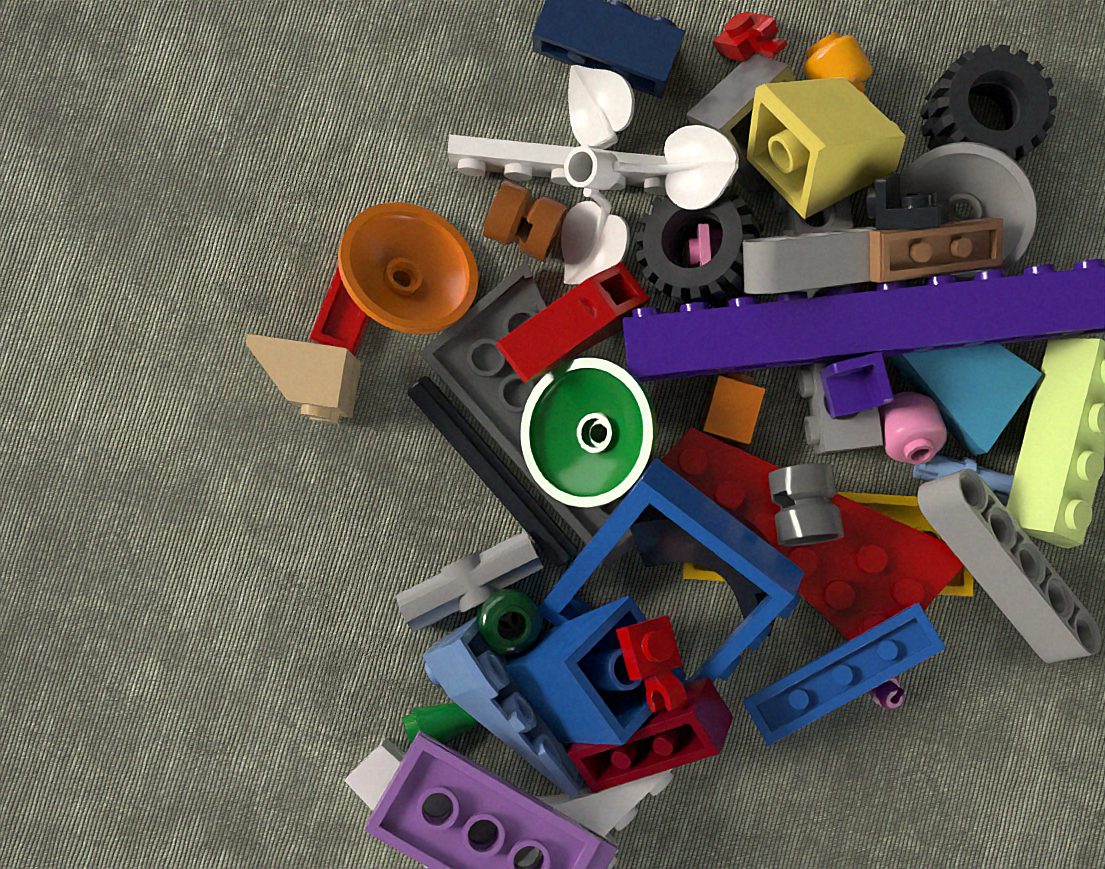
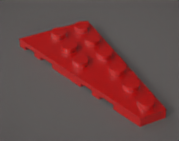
(847, 580)

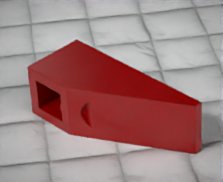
(573, 322)

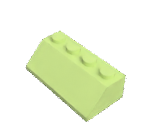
(1062, 444)

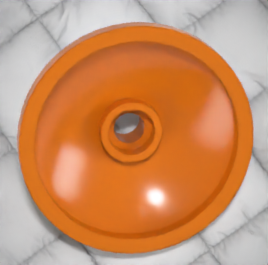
(420, 252)

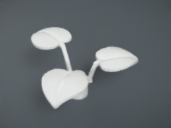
(696, 169)

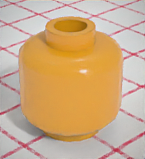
(838, 57)

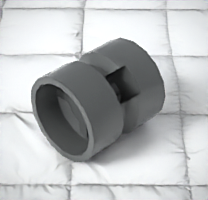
(805, 504)

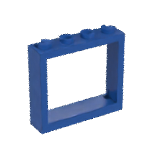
(713, 529)

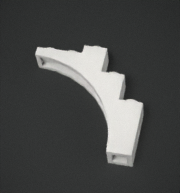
(595, 810)

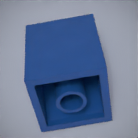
(581, 678)

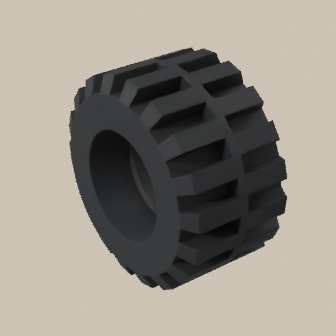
(1008, 82)
(665, 238)

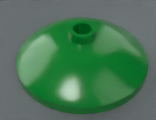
(564, 426)

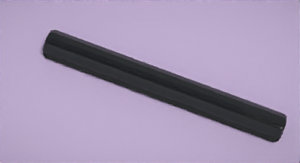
(492, 471)

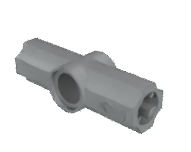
(468, 581)

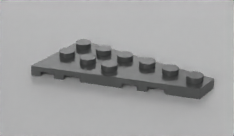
(495, 394)

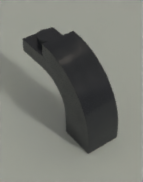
(665, 542)

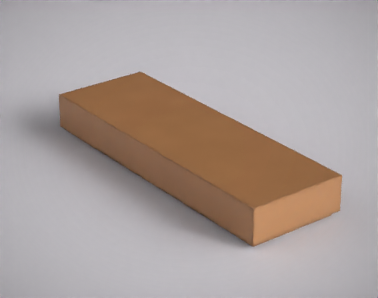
(935, 251)

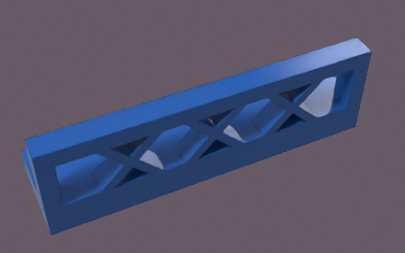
(843, 673)

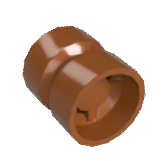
(508, 217)

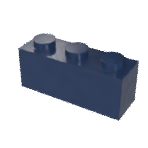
(609, 39)

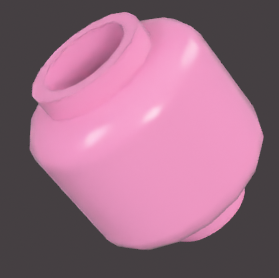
(912, 428)

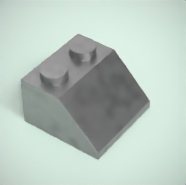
(730, 110)

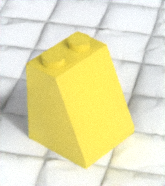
(820, 141)

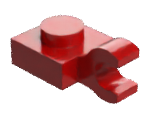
(749, 34)
(650, 655)

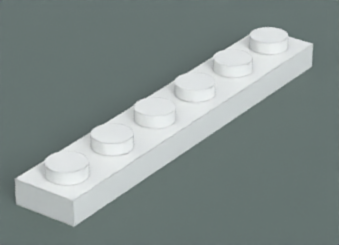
(524, 159)

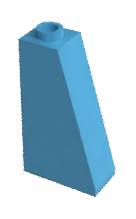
(972, 387)

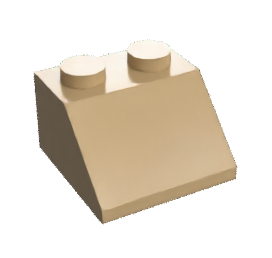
(310, 375)

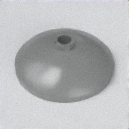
(988, 182)

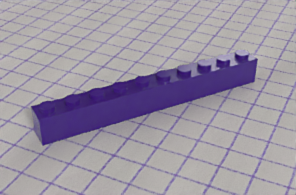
(860, 324)

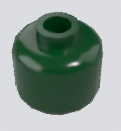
(518, 634)

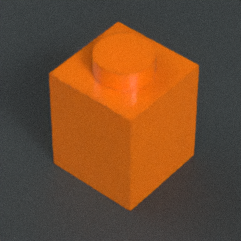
(732, 409)

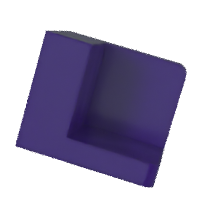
(856, 385)

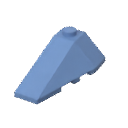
(484, 689)

